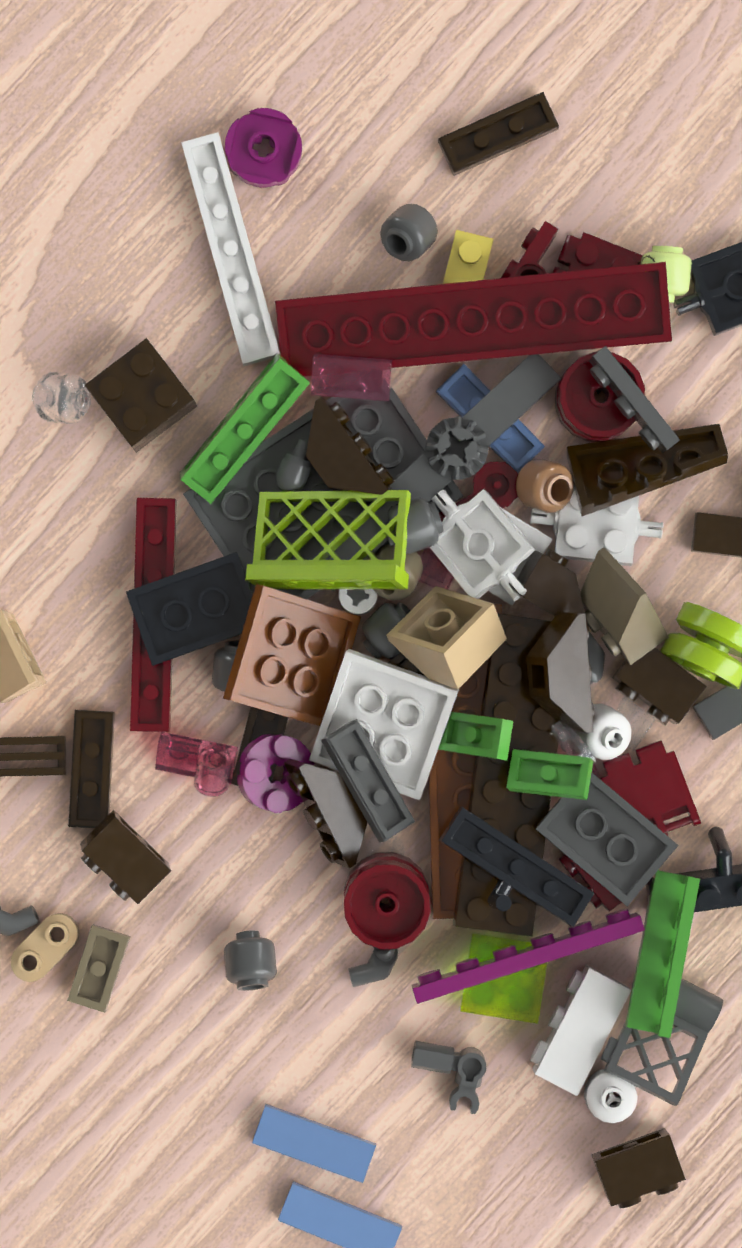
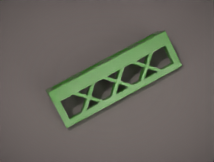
(243, 428)
(662, 953)

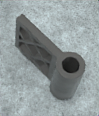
(694, 1016)

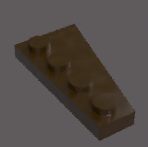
(628, 467)

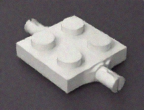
(610, 527)
(480, 545)

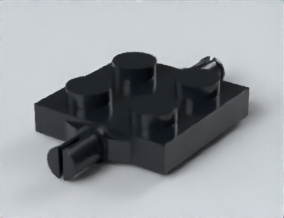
(717, 289)

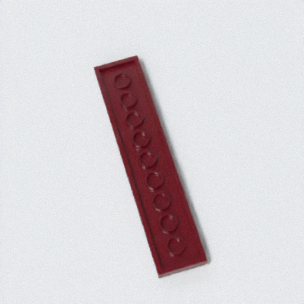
(481, 318)

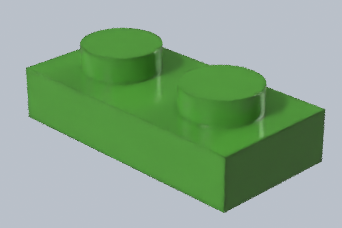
(477, 735)
(550, 774)

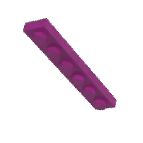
(543, 949)

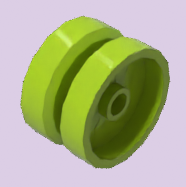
(709, 649)

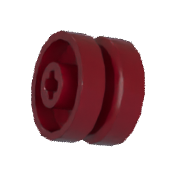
(579, 409)
(409, 903)

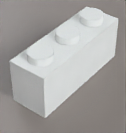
(579, 1029)

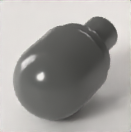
(294, 469)

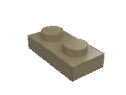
(98, 968)

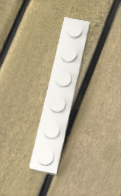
(230, 249)

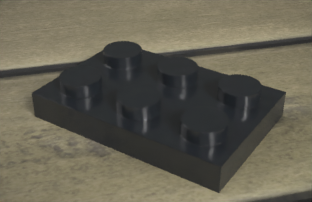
(192, 608)

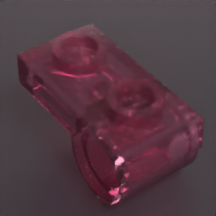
(206, 761)

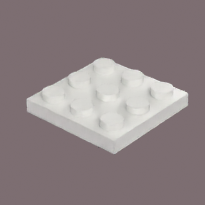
(398, 713)

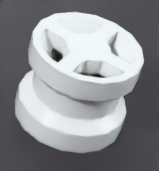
(357, 601)

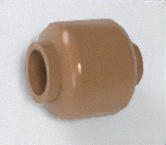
(544, 485)

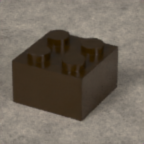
(141, 395)

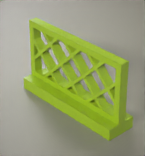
(330, 573)

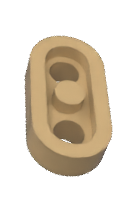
(44, 947)

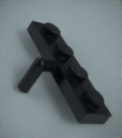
(515, 869)
(718, 886)

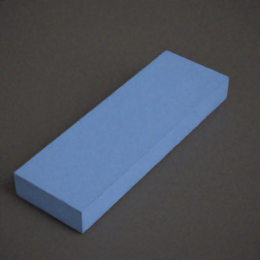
(516, 444)
(314, 1143)
(336, 1220)

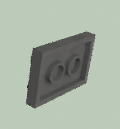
(608, 839)

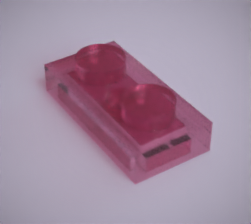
(351, 377)

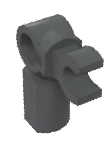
(468, 1064)

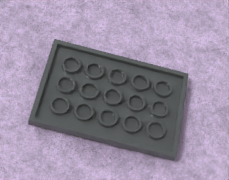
(234, 512)

